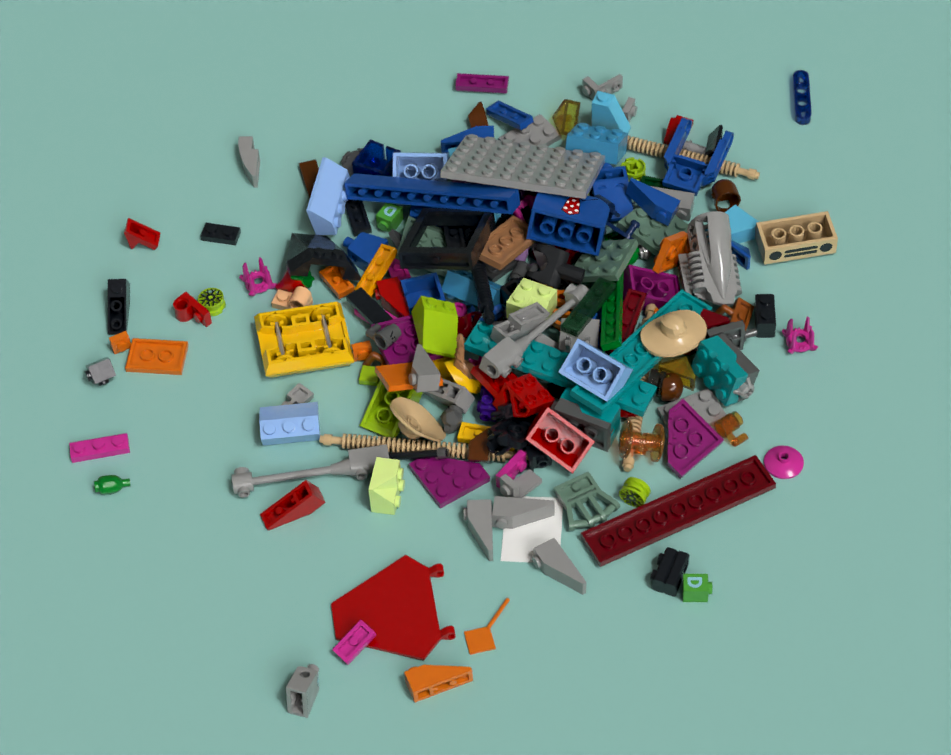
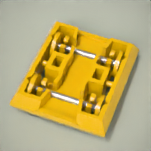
(311, 342)

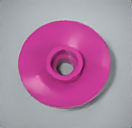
(780, 467)

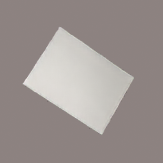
(520, 541)

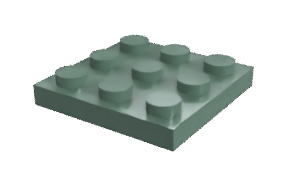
(651, 231)
(432, 237)
(611, 260)

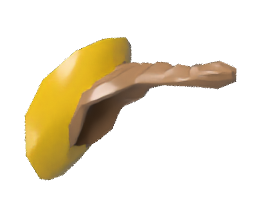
(460, 369)

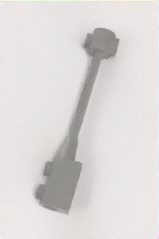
(510, 352)
(359, 464)

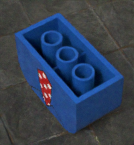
(569, 222)

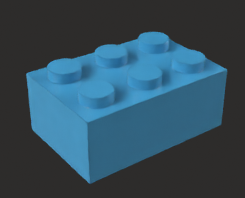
(598, 139)

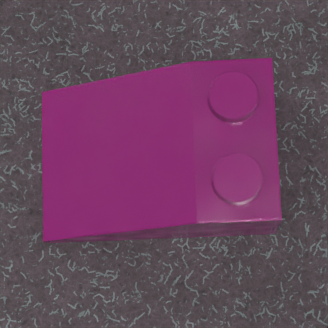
(659, 287)

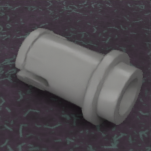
(689, 146)

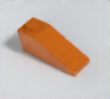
(435, 679)

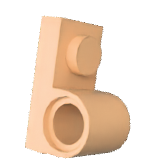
(287, 300)

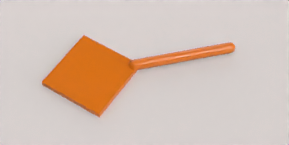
(481, 639)

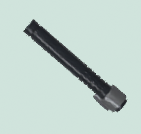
(440, 453)

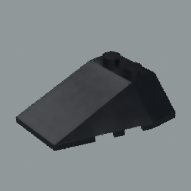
(318, 250)

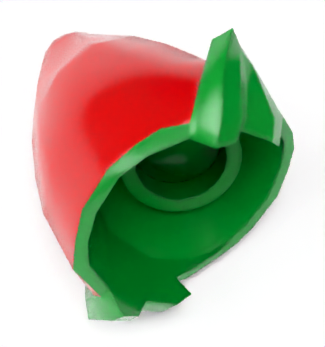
(290, 282)

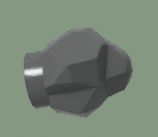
(452, 418)

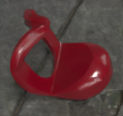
(465, 323)

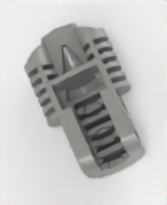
(713, 264)

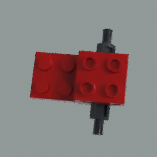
(514, 395)

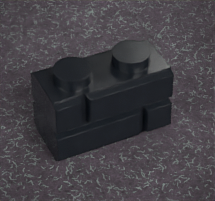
(765, 315)
(670, 571)

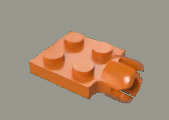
(669, 251)

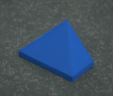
(742, 254)

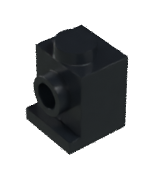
(536, 458)

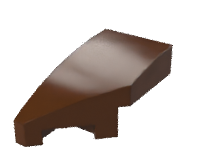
(477, 116)
(478, 450)

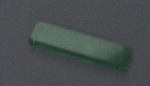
(588, 307)

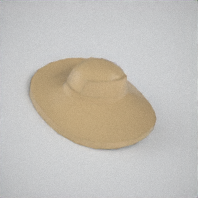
(673, 333)
(416, 420)

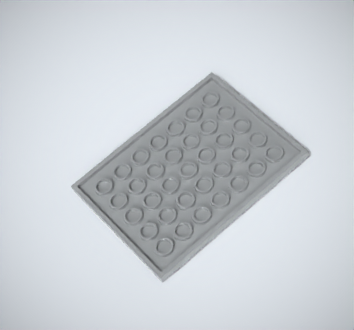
(524, 166)

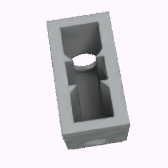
(304, 682)

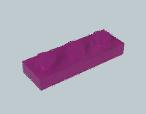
(482, 83)

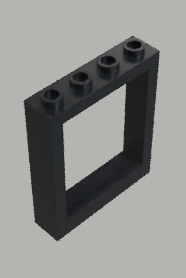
(446, 257)

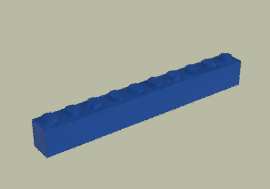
(432, 193)

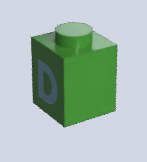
(389, 217)
(696, 587)

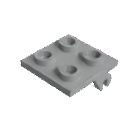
(589, 334)

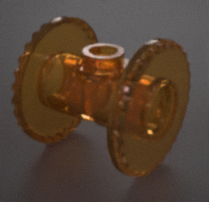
(641, 443)

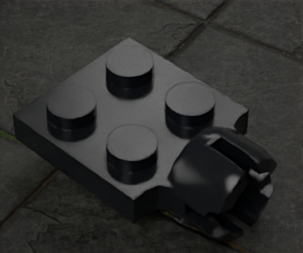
(507, 435)

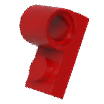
(187, 308)

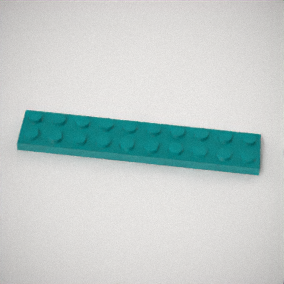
(635, 355)
(546, 362)

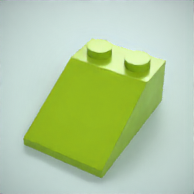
(436, 325)
(379, 415)

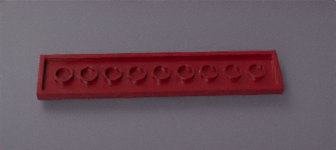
(677, 510)

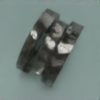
(656, 378)

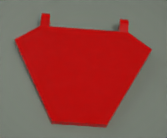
(397, 607)

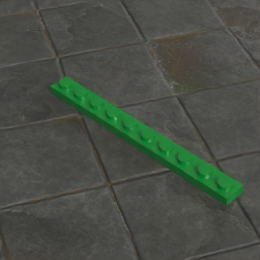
(612, 311)

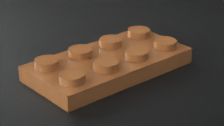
(506, 243)

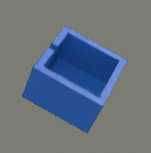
(424, 285)

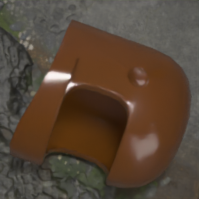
(725, 190)

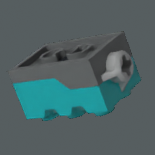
(725, 369)
(598, 427)

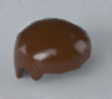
(671, 387)

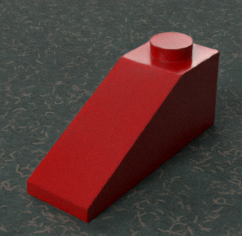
(392, 297)
(294, 505)

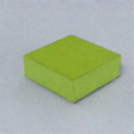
(368, 376)

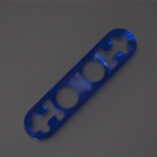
(802, 97)

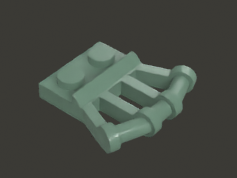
(580, 490)

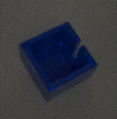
(372, 160)

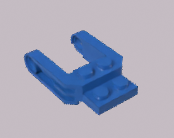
(687, 173)

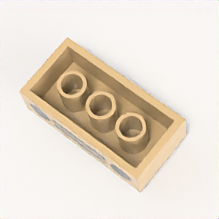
(796, 237)

